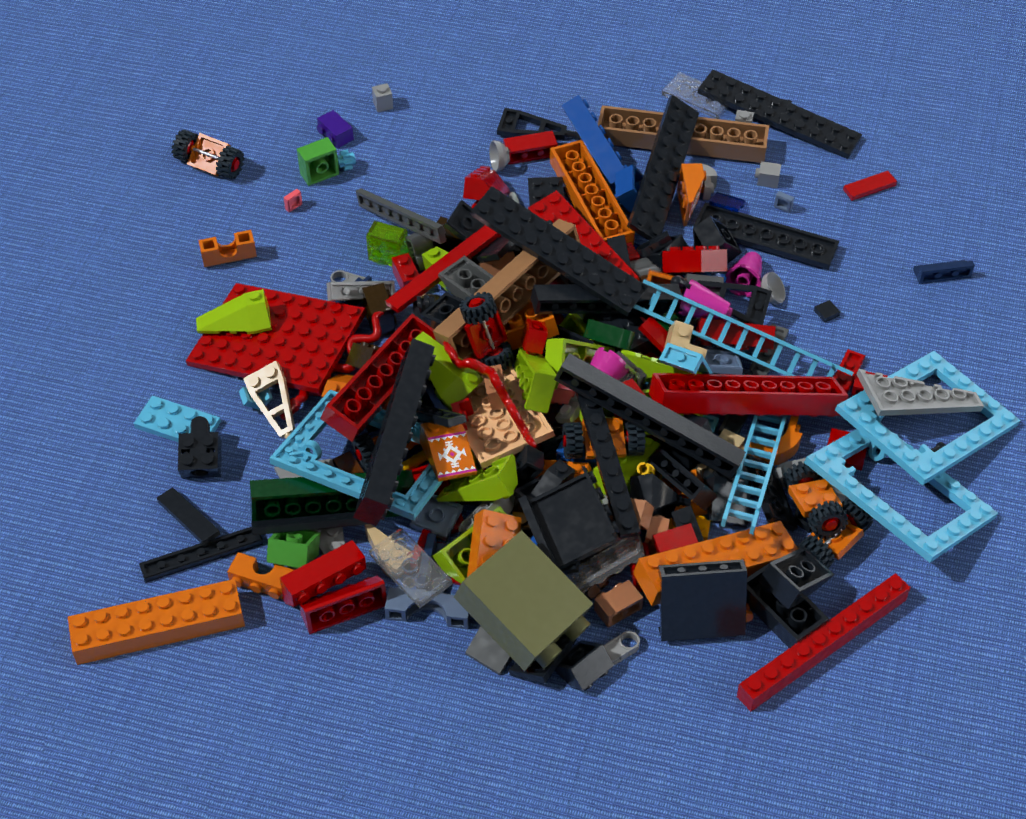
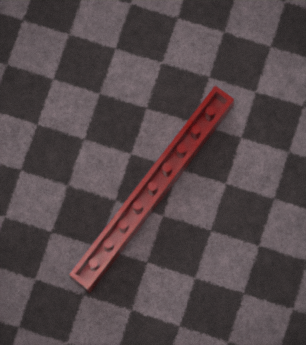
(822, 642)

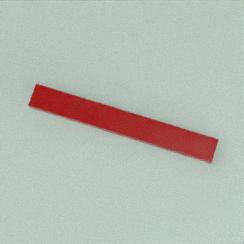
(430, 278)

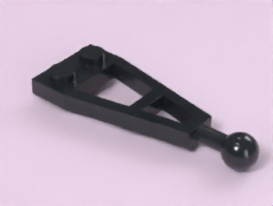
(510, 119)
(757, 304)

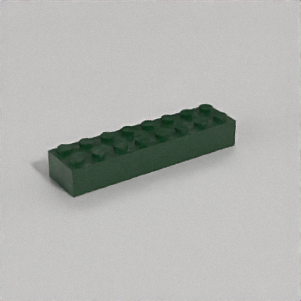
(305, 497)

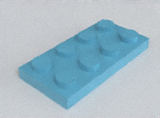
(170, 419)

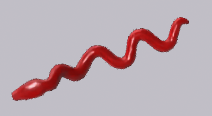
(342, 368)
(489, 371)

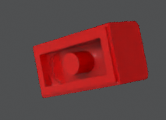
(674, 538)

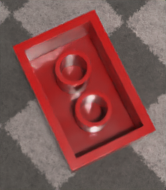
(694, 260)

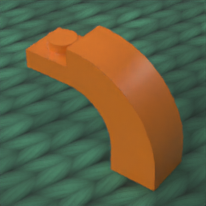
(788, 444)

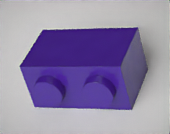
(335, 128)

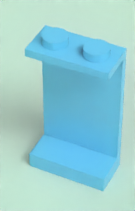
(684, 359)

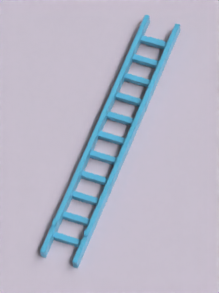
(655, 297)
(754, 464)

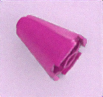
(746, 272)
(707, 298)
(609, 363)

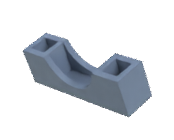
(401, 608)

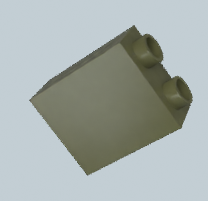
(524, 602)

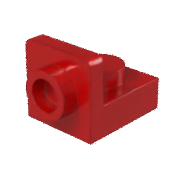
(464, 407)

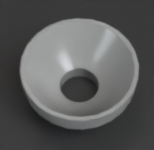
(498, 155)
(773, 282)

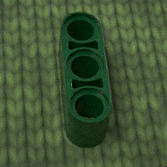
(609, 334)

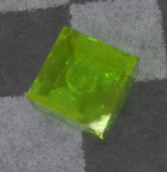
(385, 242)

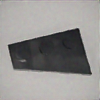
(535, 671)

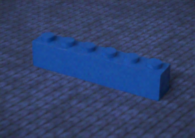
(594, 138)

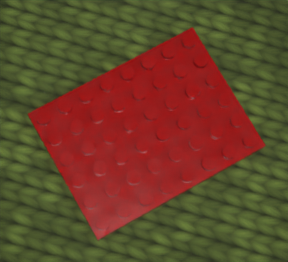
(304, 339)

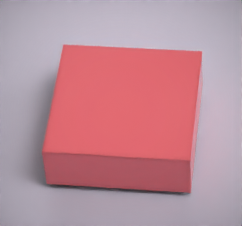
(293, 200)

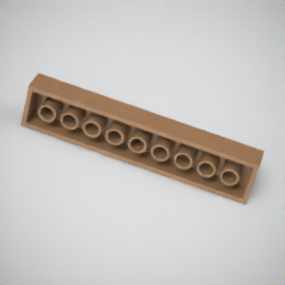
(710, 136)
(510, 291)

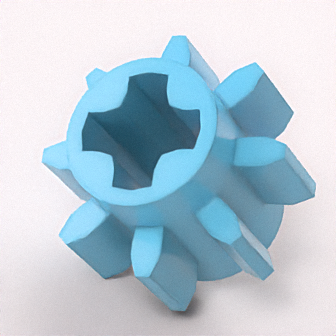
(346, 160)

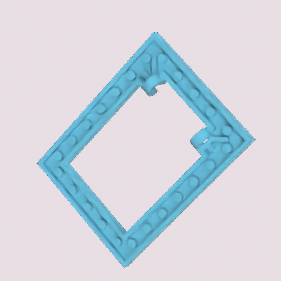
(296, 458)
(924, 463)
(830, 464)

